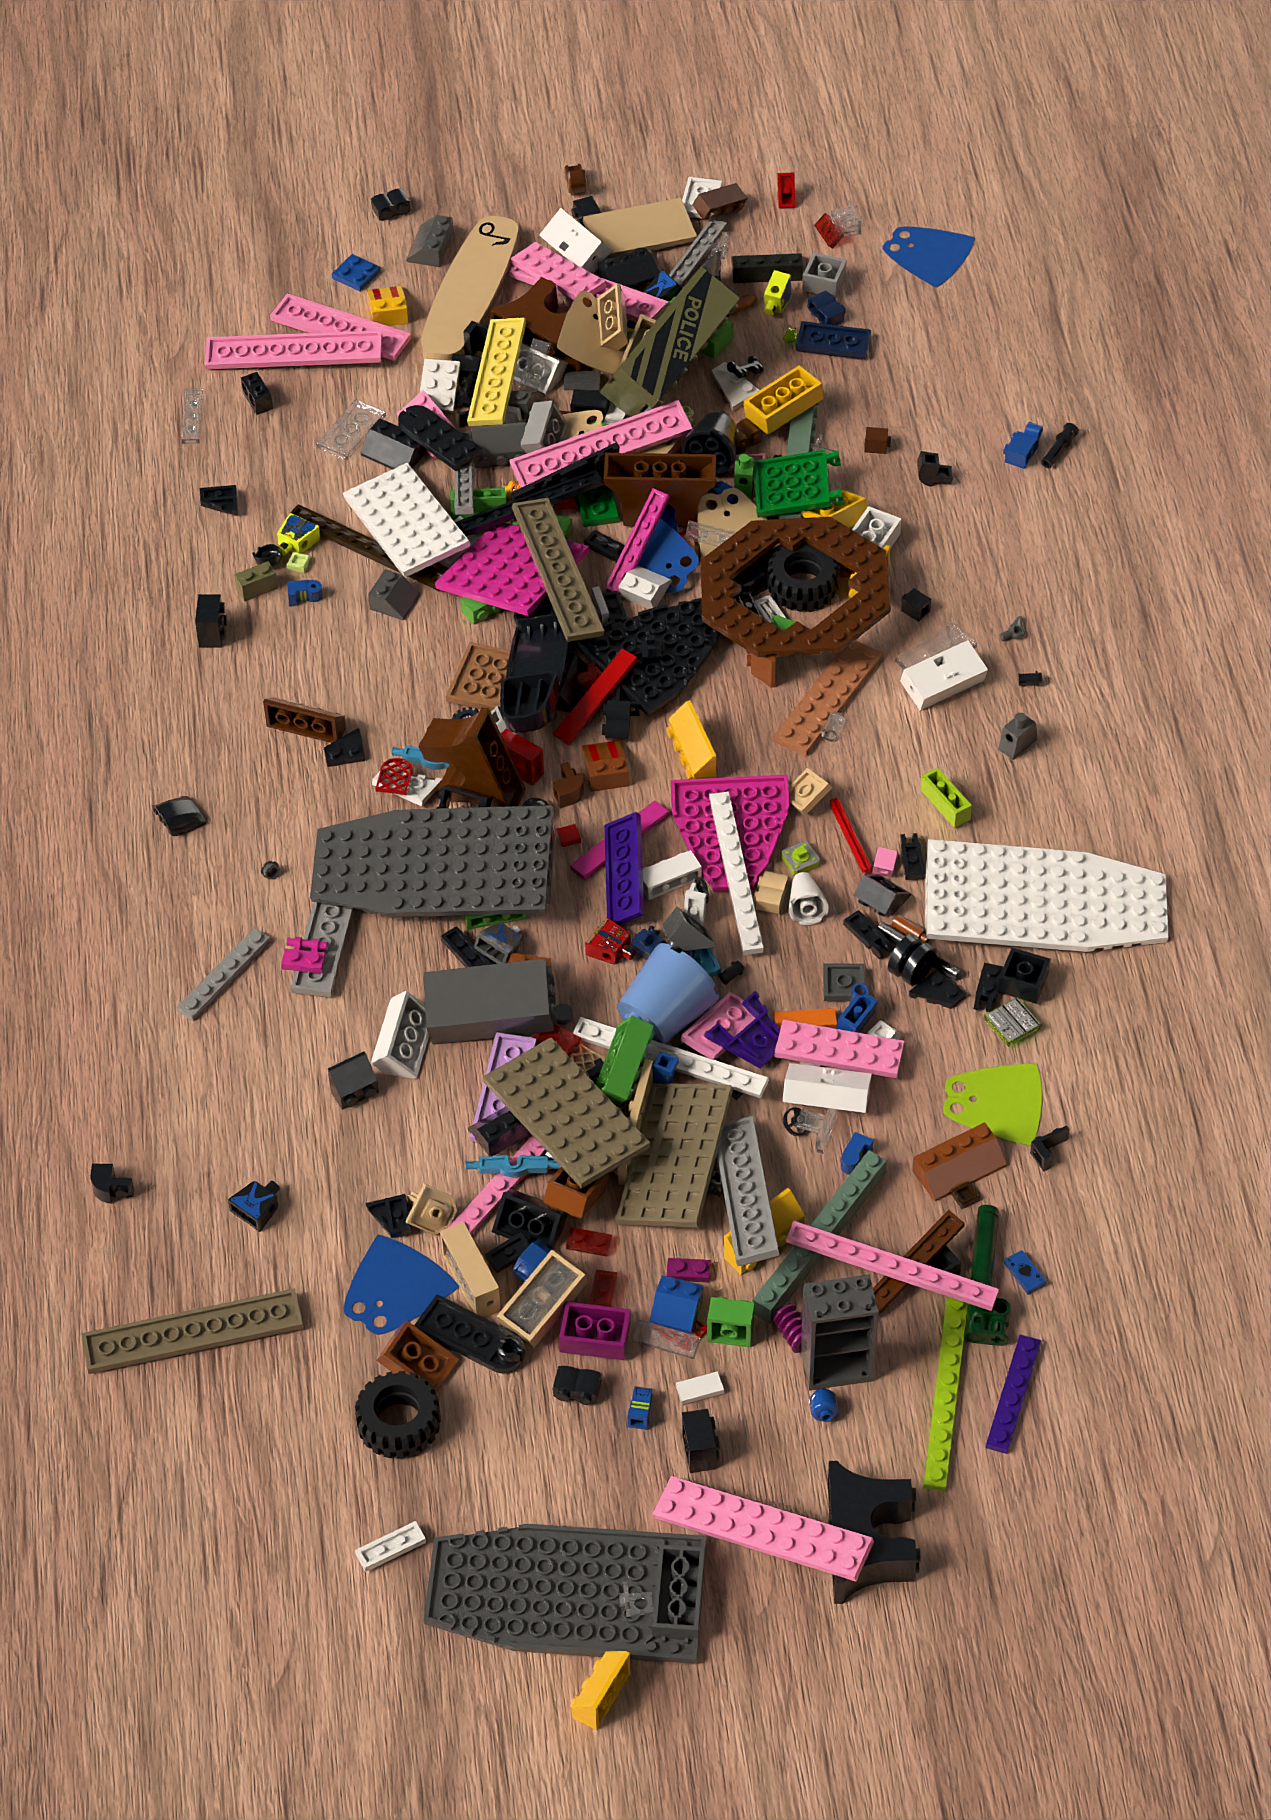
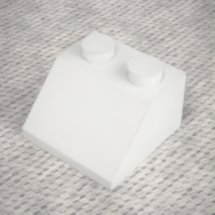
(643, 587)

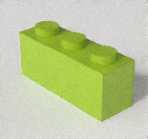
(946, 797)

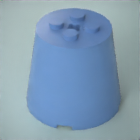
(668, 993)

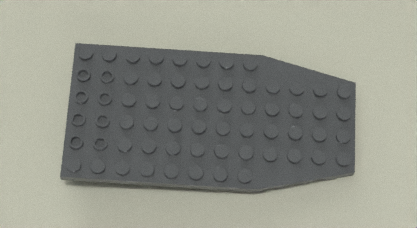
(438, 862)
(562, 1587)

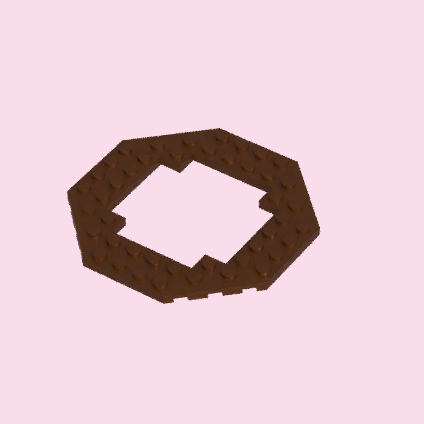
(760, 635)

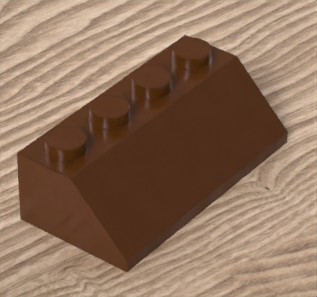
(303, 720)

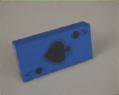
(1025, 1272)

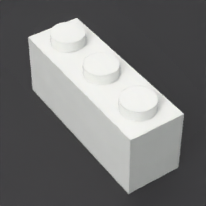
(670, 874)

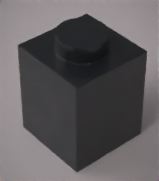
(915, 604)

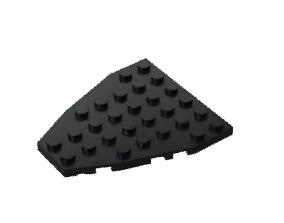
(683, 644)

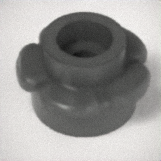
(270, 869)

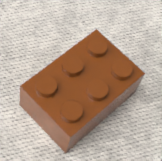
(567, 1196)

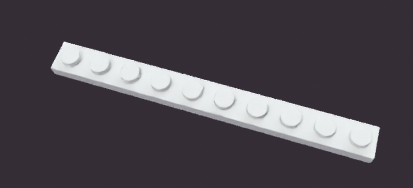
(736, 873)
(689, 1063)

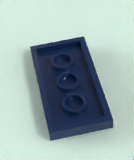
(833, 340)

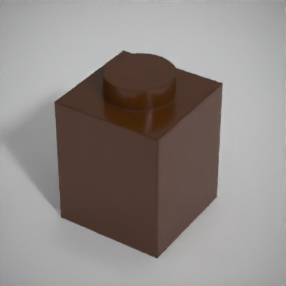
(877, 440)

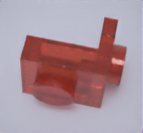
(587, 678)

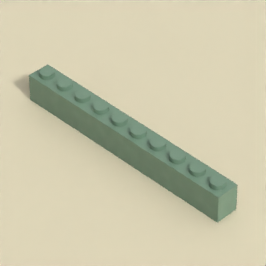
(800, 441)
(831, 1219)

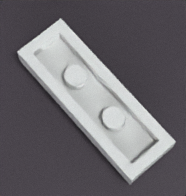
(390, 1546)

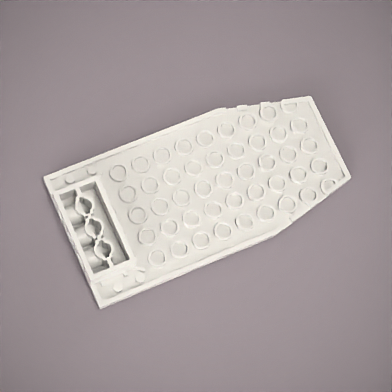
(1040, 898)

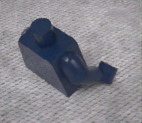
(647, 940)

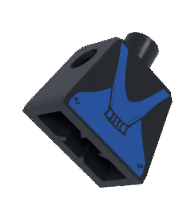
(663, 287)
(255, 1203)

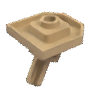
(431, 1209)

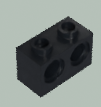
(256, 393)

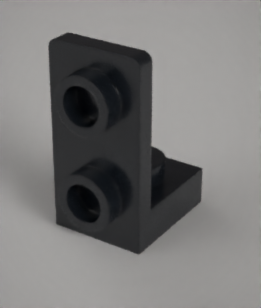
(1041, 1145)

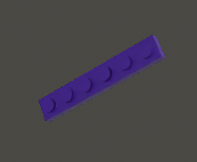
(1013, 1394)

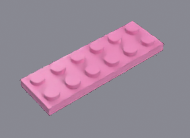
(569, 277)
(839, 1048)

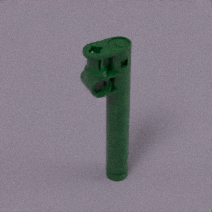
(980, 1322)

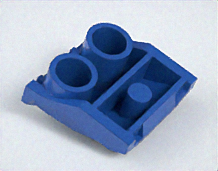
(530, 1259)

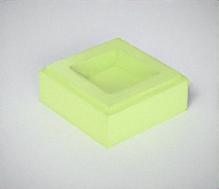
(298, 562)

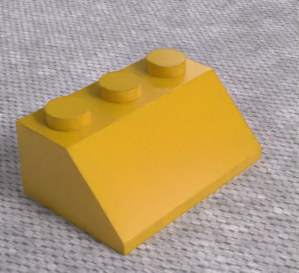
(846, 514)
(601, 1688)

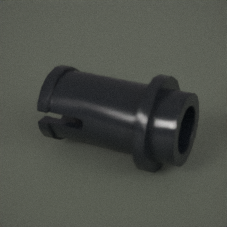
(1030, 678)
(731, 972)

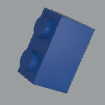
(676, 1304)

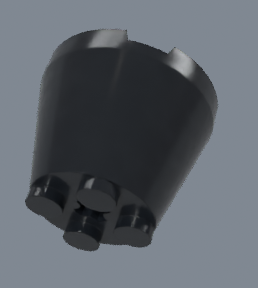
(713, 435)

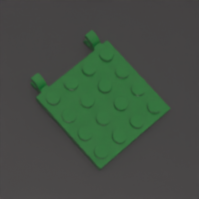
(795, 483)

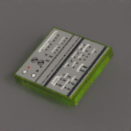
(1012, 1021)

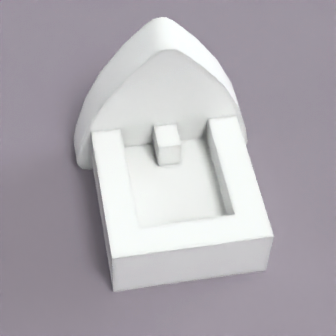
(883, 1030)

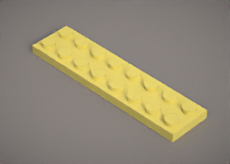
(496, 372)

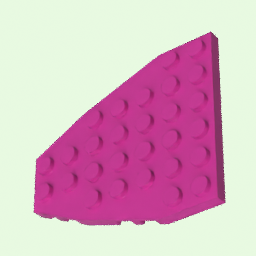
(759, 812)

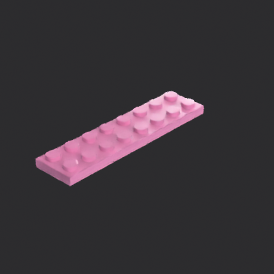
(320, 319)

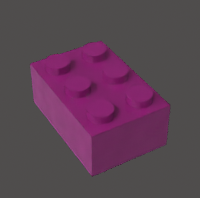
(595, 1330)

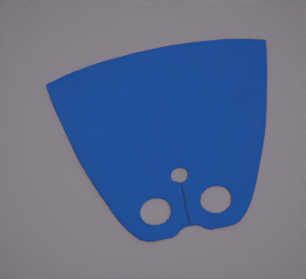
(934, 252)
(399, 1279)

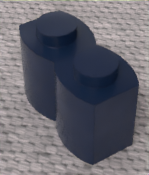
(826, 308)

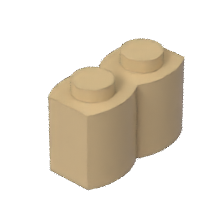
(771, 892)

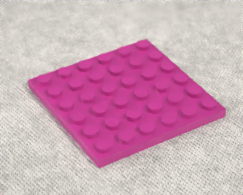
(501, 571)

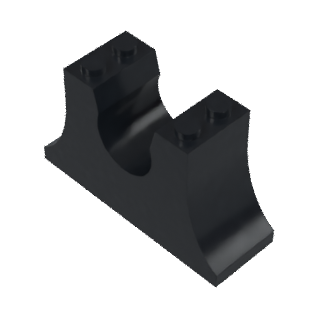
(860, 1507)

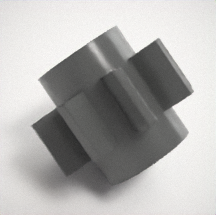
(715, 1184)

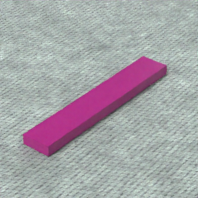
(638, 538)
(595, 857)

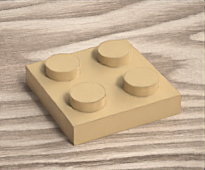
(807, 791)

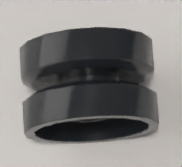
(912, 959)

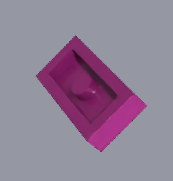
(689, 1269)

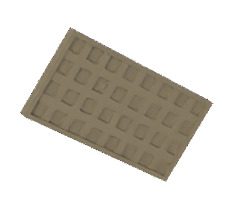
(566, 1112)
(673, 1175)

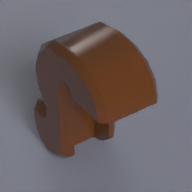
(575, 179)

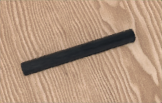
(940, 964)

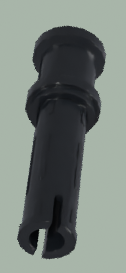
(1062, 440)

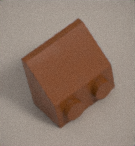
(762, 667)

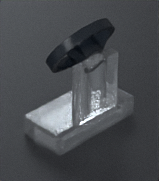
(812, 1122)

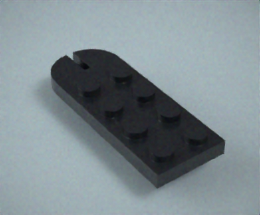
(438, 436)
(471, 1335)

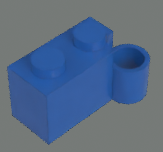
(1023, 445)
(858, 1011)

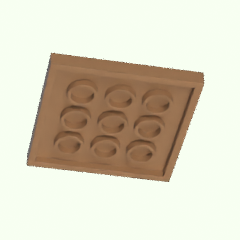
(479, 677)

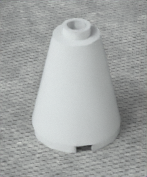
(806, 900)

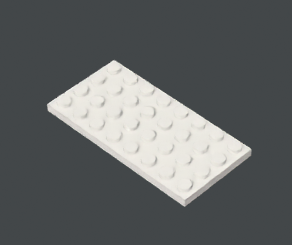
(406, 520)

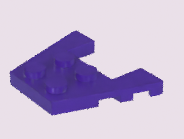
(756, 1041)

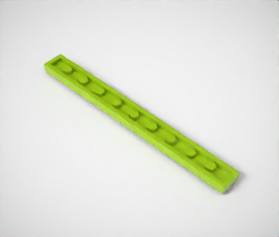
(945, 1395)

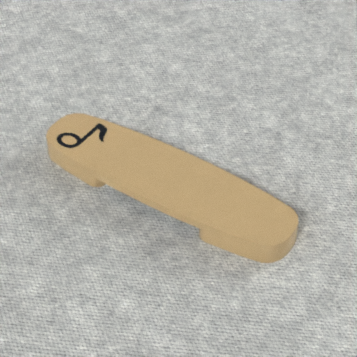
(469, 286)

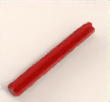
(850, 835)

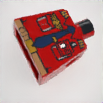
(609, 943)

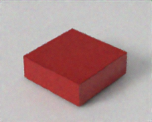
(568, 835)

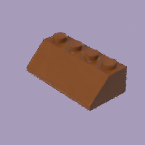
(959, 1161)

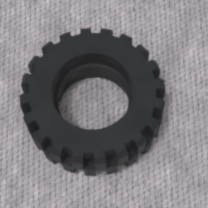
(802, 593)
(398, 1439)

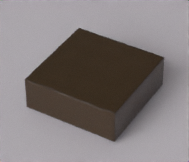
(965, 1195)

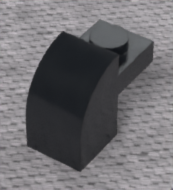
(931, 471)
(107, 1186)

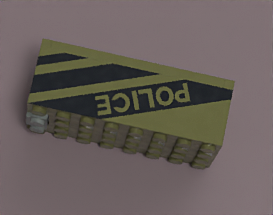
(671, 345)

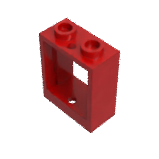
(533, 766)

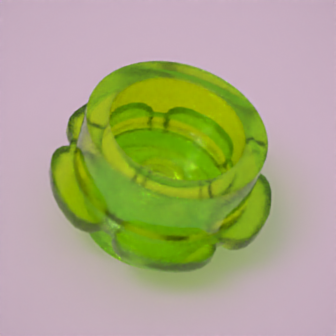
(790, 335)

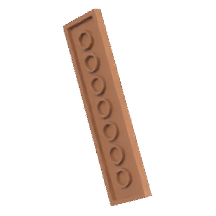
(827, 695)

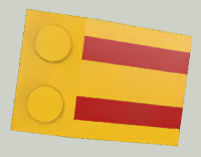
(388, 306)

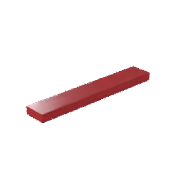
(595, 696)

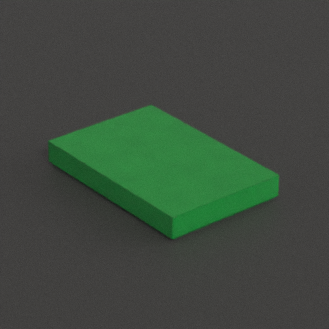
(598, 507)

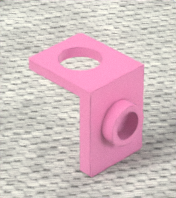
(884, 862)

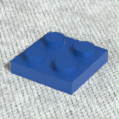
(355, 272)

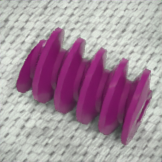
(790, 1325)

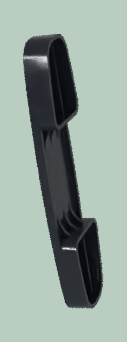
(534, 670)

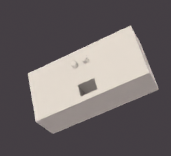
(575, 241)
(943, 675)
(827, 1087)

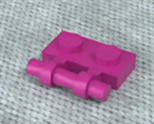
(301, 960)

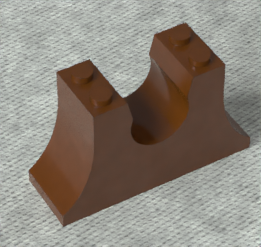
(542, 321)
(678, 475)
(475, 757)

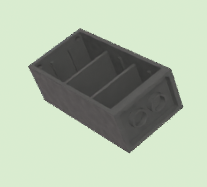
(489, 1000)
(839, 1332)

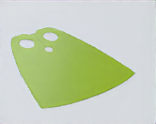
(1006, 1100)

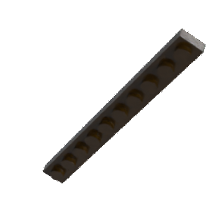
(362, 544)

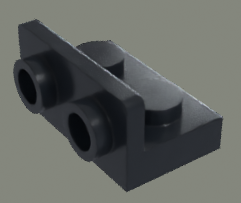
(466, 390)

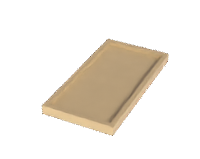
(642, 226)

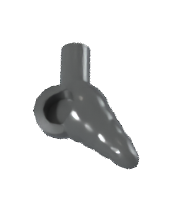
(1014, 631)

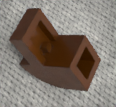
(570, 788)

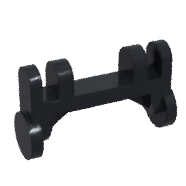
(740, 372)

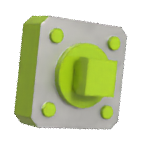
(800, 858)

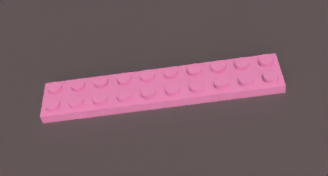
(636, 301)
(293, 349)
(630, 433)
(763, 1528)

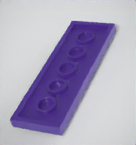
(624, 869)

